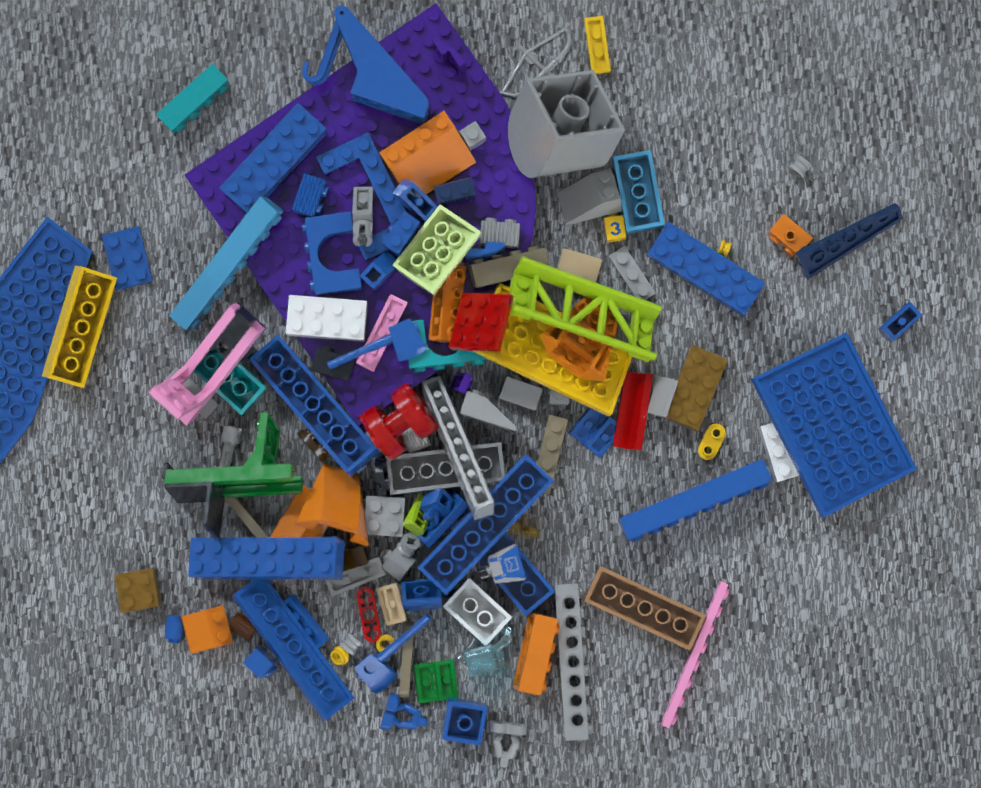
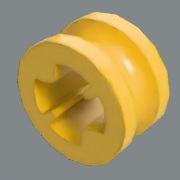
(724, 248)

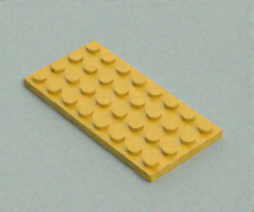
(526, 354)

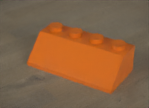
(286, 527)
(535, 654)

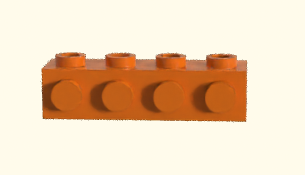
(446, 305)

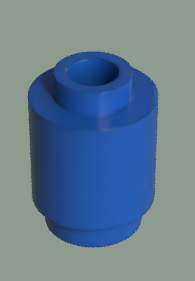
(174, 629)

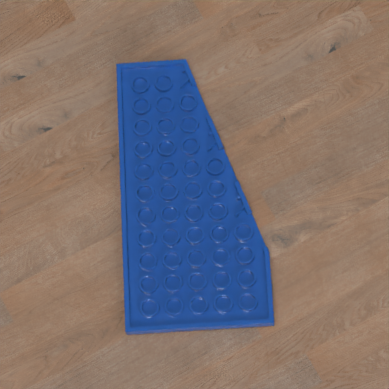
(29, 312)

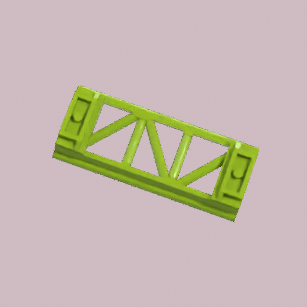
(526, 285)

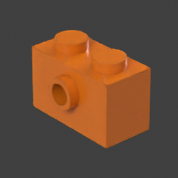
(789, 235)

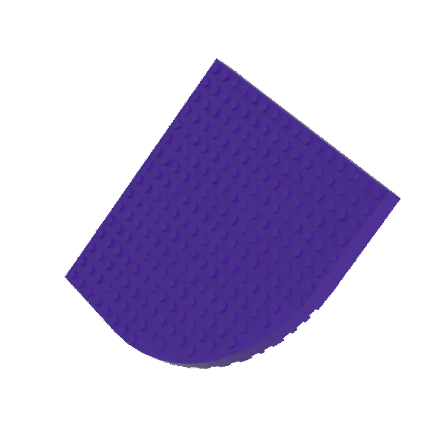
(282, 259)

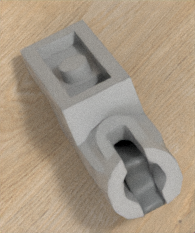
(363, 216)

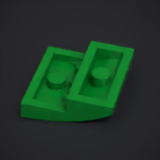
(443, 678)

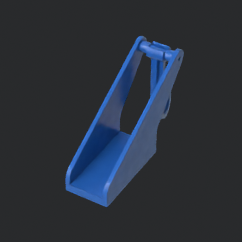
(378, 79)

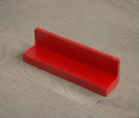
(632, 411)

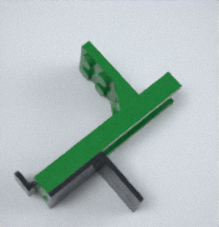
(251, 479)

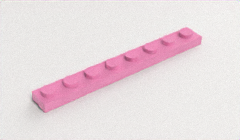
(692, 662)

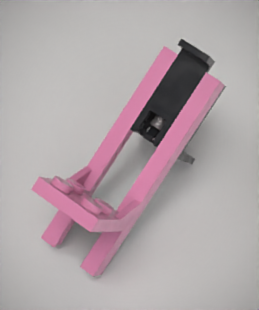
(234, 339)

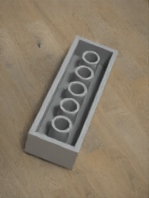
(434, 470)

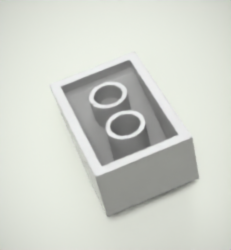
(590, 197)
(482, 410)

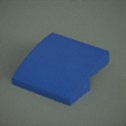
(491, 249)
(594, 431)

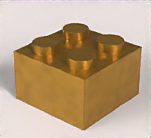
(138, 590)

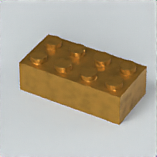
(695, 387)

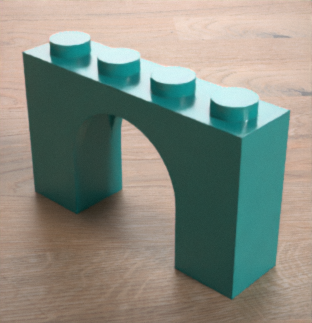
(430, 359)

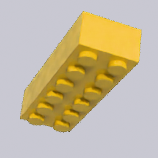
(79, 326)

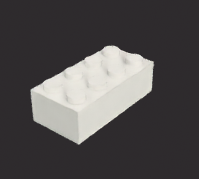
(326, 318)

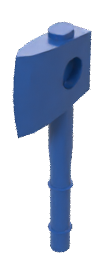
(402, 335)
(375, 670)

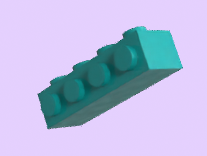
(193, 99)

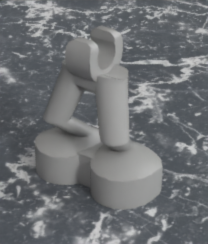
(501, 728)

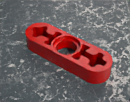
(375, 627)

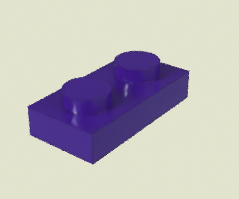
(461, 383)

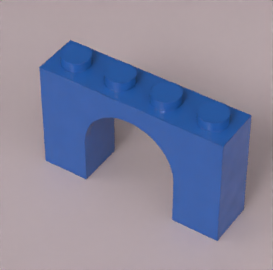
(319, 230)

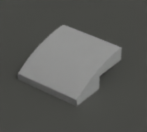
(661, 395)

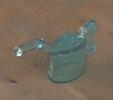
(487, 658)

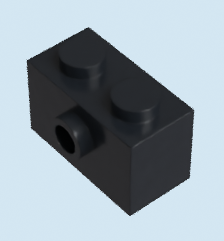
(327, 354)

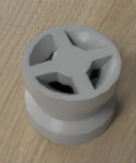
(799, 167)
(408, 545)
(351, 644)

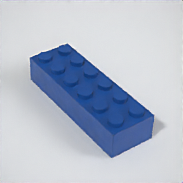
(274, 158)
(705, 269)
(525, 593)

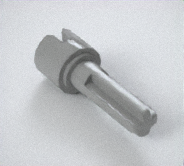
(230, 437)

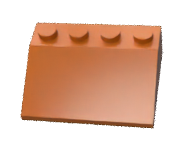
(429, 154)

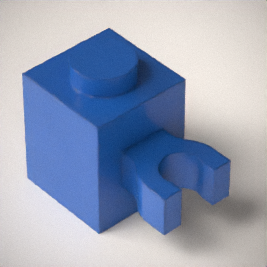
(436, 504)

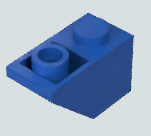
(379, 270)

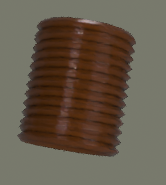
(242, 626)

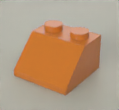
(206, 629)

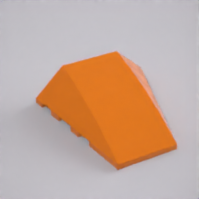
(577, 353)
(336, 502)

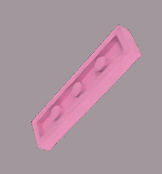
(389, 316)

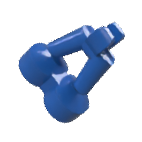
(394, 706)

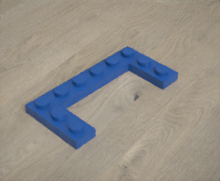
(365, 150)

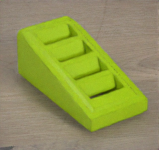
(412, 517)

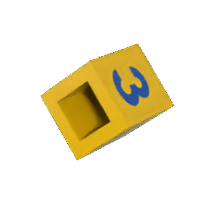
(614, 228)

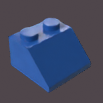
(421, 595)

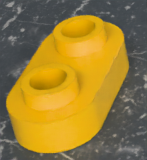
(711, 441)

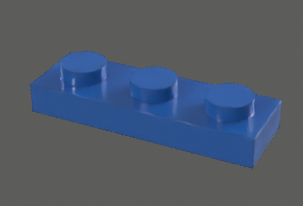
(307, 621)

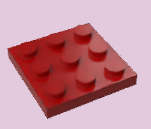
(481, 322)

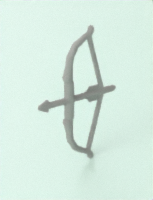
(532, 58)

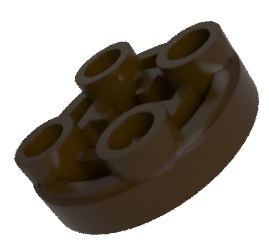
(308, 439)

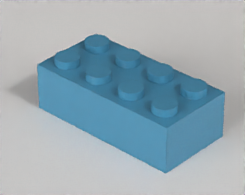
(638, 192)

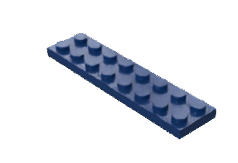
(293, 647)

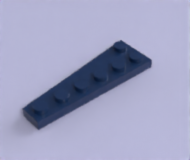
(839, 244)

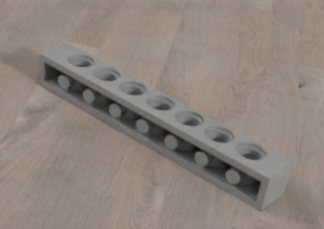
(457, 448)
(572, 731)

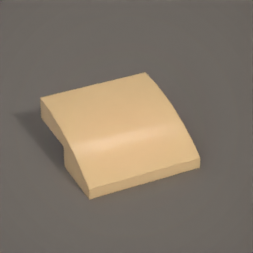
(579, 264)
(391, 604)

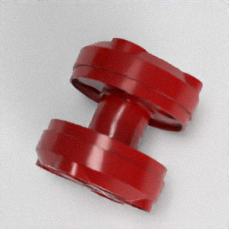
(387, 430)

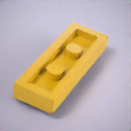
(597, 45)

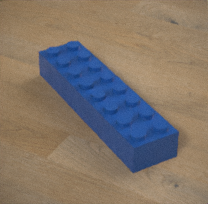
(314, 405)
(695, 499)
(475, 537)
(267, 558)

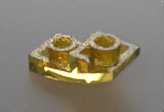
(530, 532)

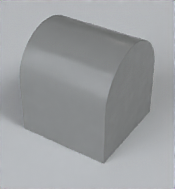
(562, 125)

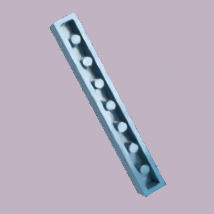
(226, 263)

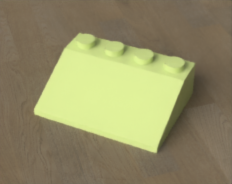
(436, 249)

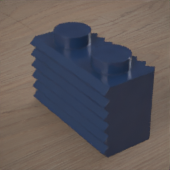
(454, 192)

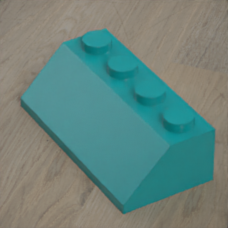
(239, 389)

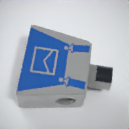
(504, 566)

